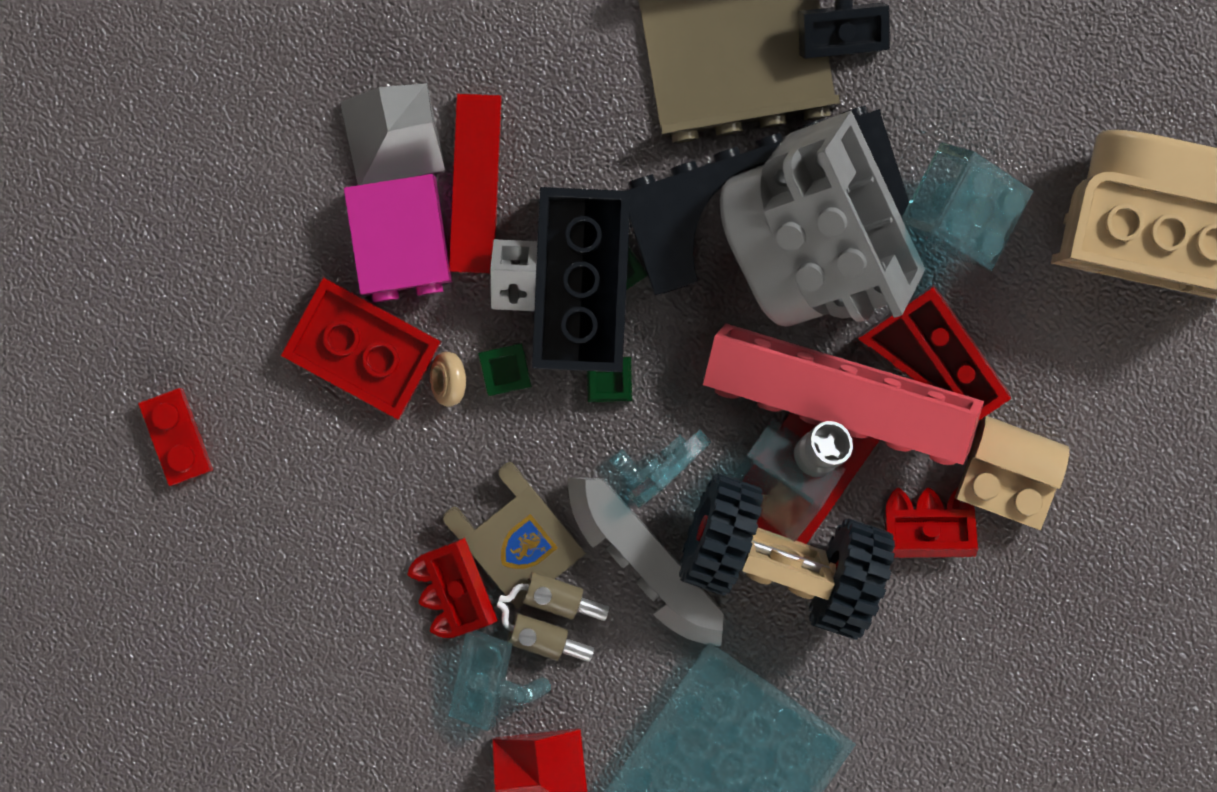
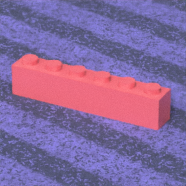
(842, 391)

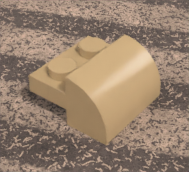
(1013, 472)

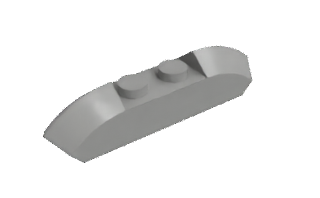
(605, 515)

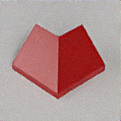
(540, 762)

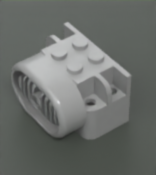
(820, 229)

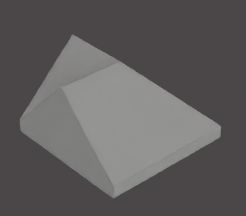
(392, 133)

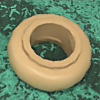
(448, 379)

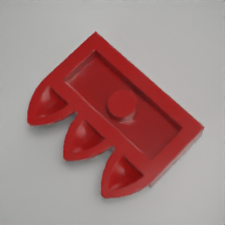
(930, 527)
(454, 588)

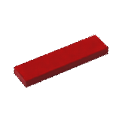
(475, 182)

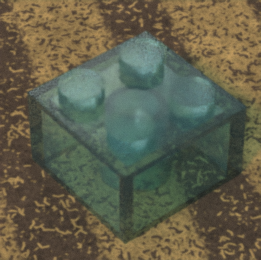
(966, 205)

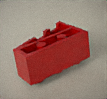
(937, 350)

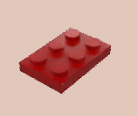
(361, 348)

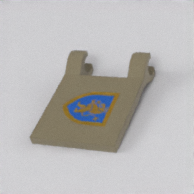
(517, 537)

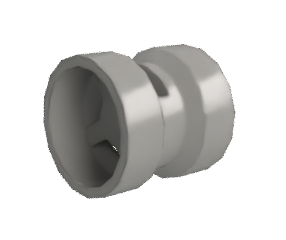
(833, 448)

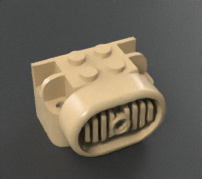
(1146, 213)

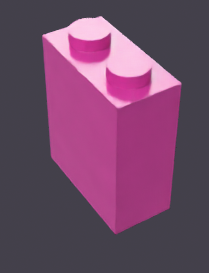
(398, 237)

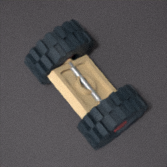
(841, 582)

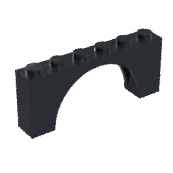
(669, 209)

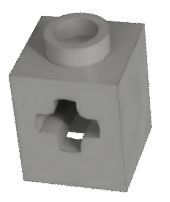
(513, 284)

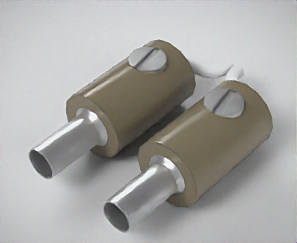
(555, 598)

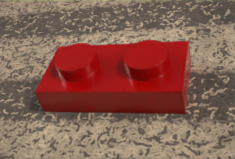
(175, 436)

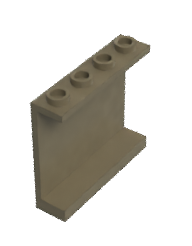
(732, 65)

